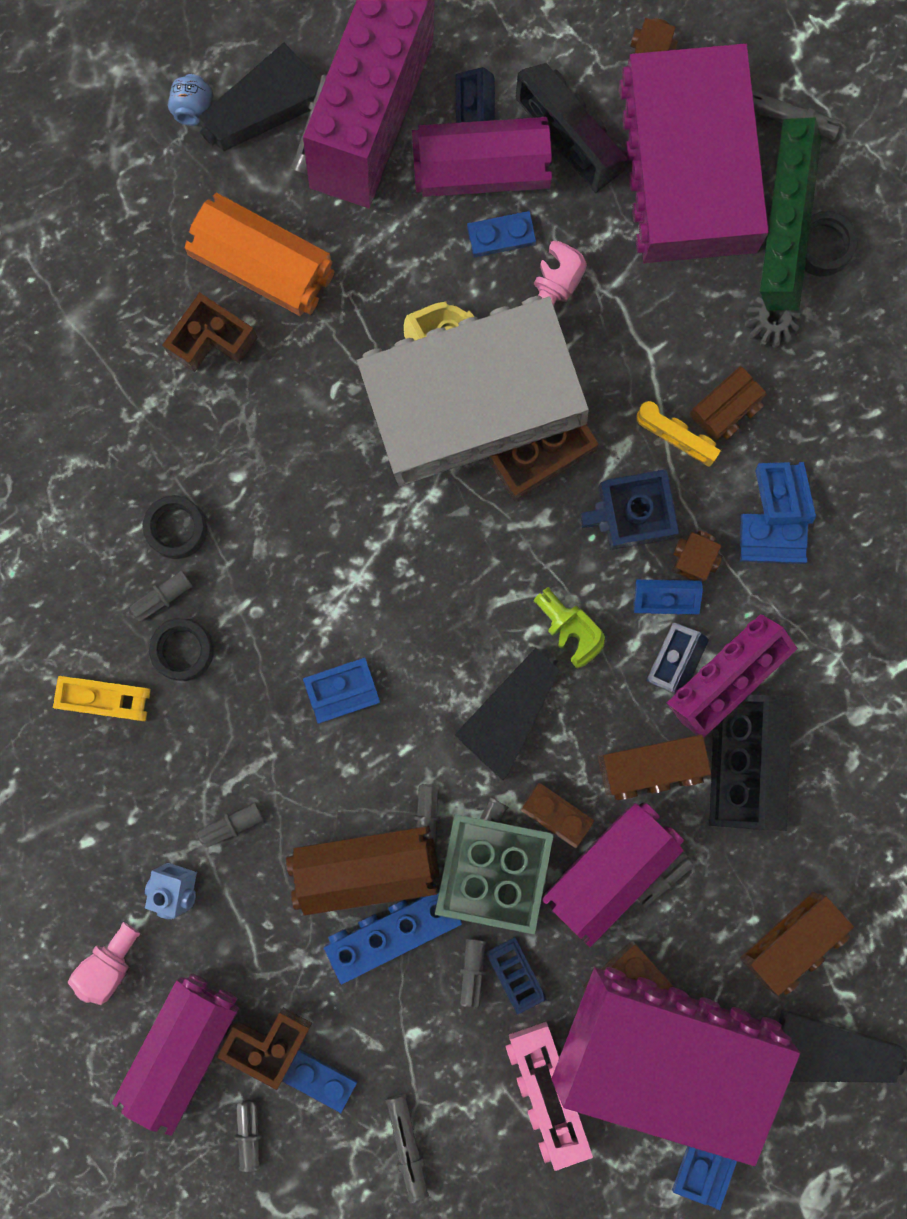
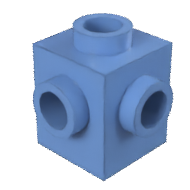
(170, 891)

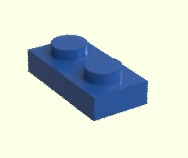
(501, 234)
(668, 596)
(319, 1081)

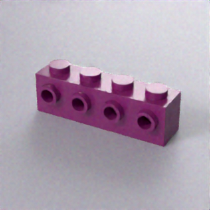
(732, 675)

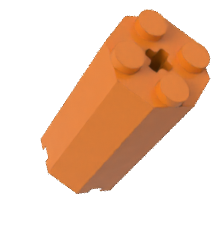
(259, 255)

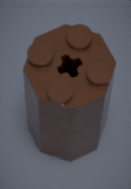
(363, 871)

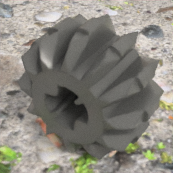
(774, 332)

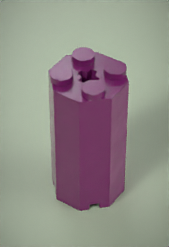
(482, 156)
(613, 872)
(176, 1054)

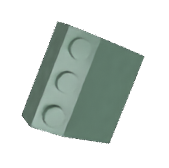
(494, 874)

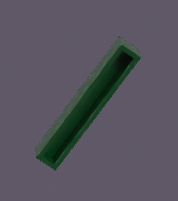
(791, 214)

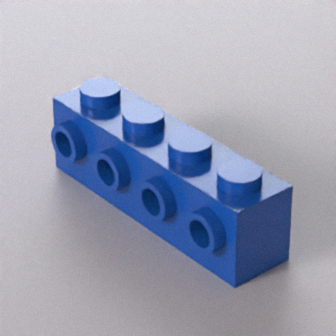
(386, 937)

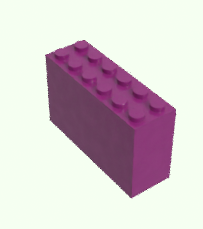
(367, 96)
(693, 153)
(674, 1066)

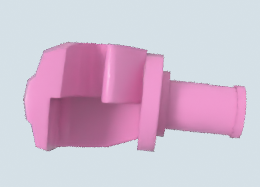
(563, 281)
(105, 969)

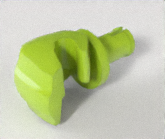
(572, 623)

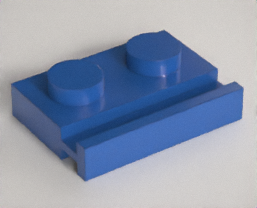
(785, 493)
(772, 542)
(341, 690)
(704, 1177)

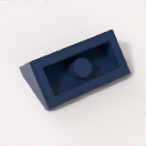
(475, 96)
(677, 658)

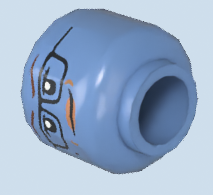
(189, 99)

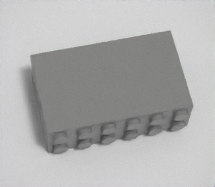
(473, 390)

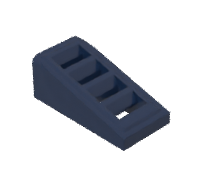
(529, 1001)

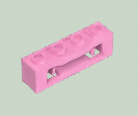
(566, 1150)

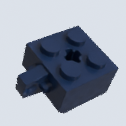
(622, 526)

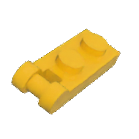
(677, 434)
(100, 698)

